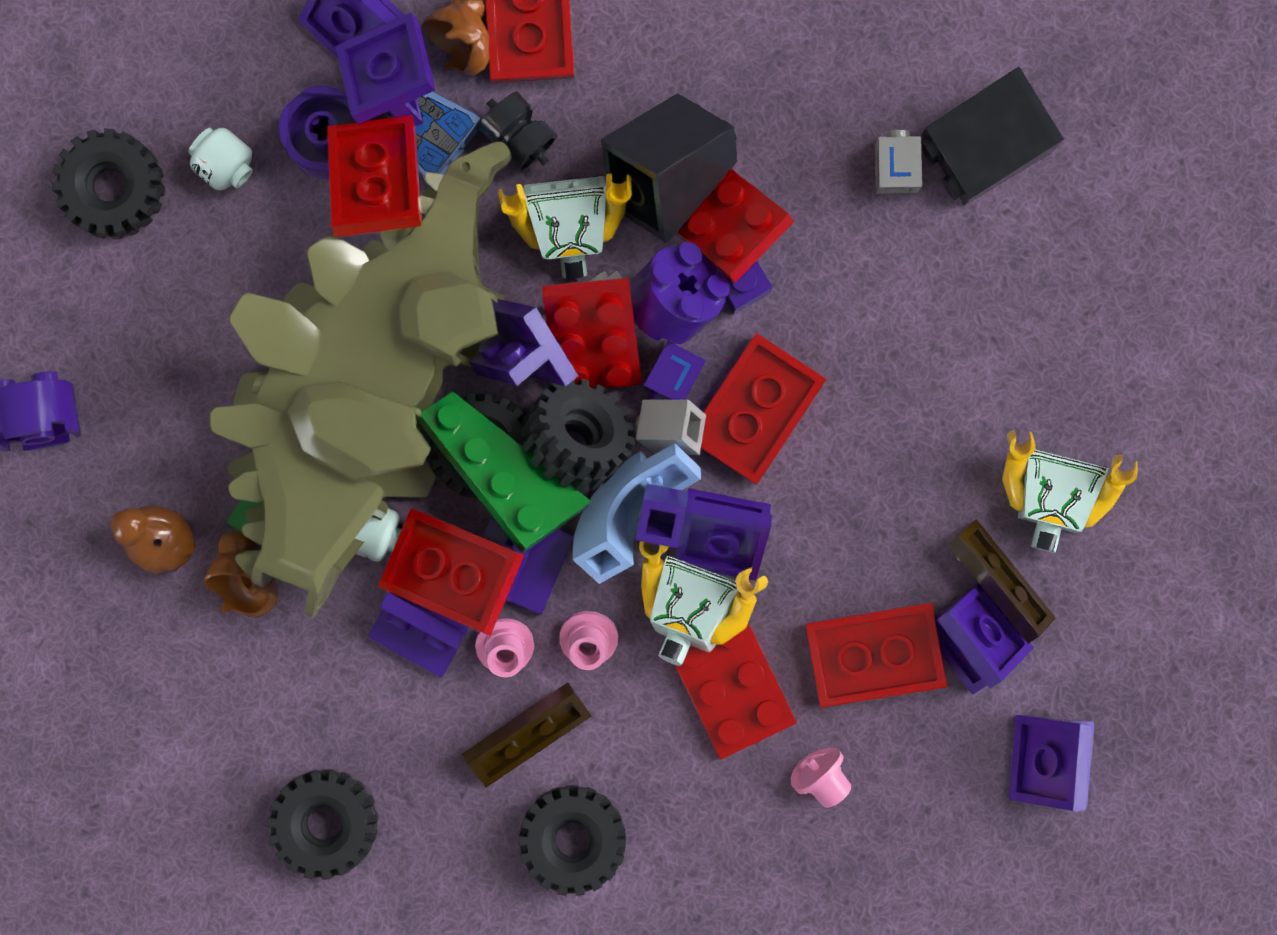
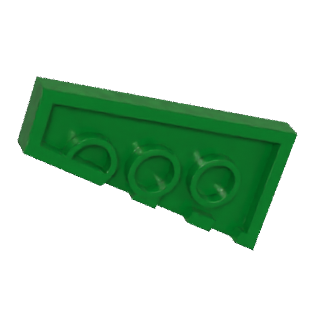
(500, 472)

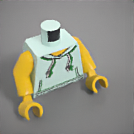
(568, 217)
(1059, 490)
(693, 603)

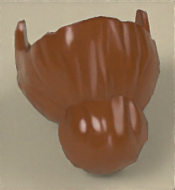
(460, 34)
(140, 527)
(233, 584)

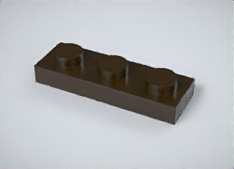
(1001, 581)
(526, 735)

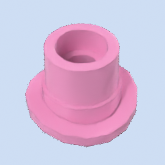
(588, 639)
(507, 647)
(822, 777)

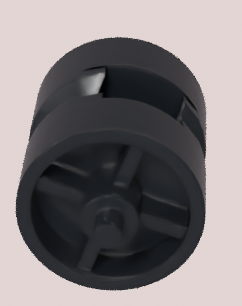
(512, 124)

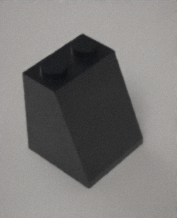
(991, 137)
(673, 162)

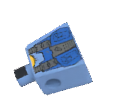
(443, 134)

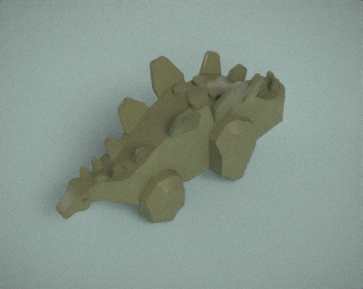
(351, 377)

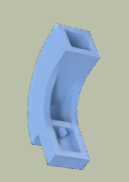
(611, 520)

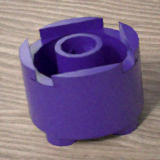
(304, 119)
(677, 293)
(37, 412)

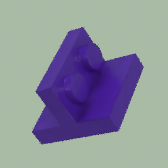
(343, 20)
(386, 70)
(522, 348)
(724, 533)
(538, 568)
(418, 633)
(979, 640)
(1051, 762)

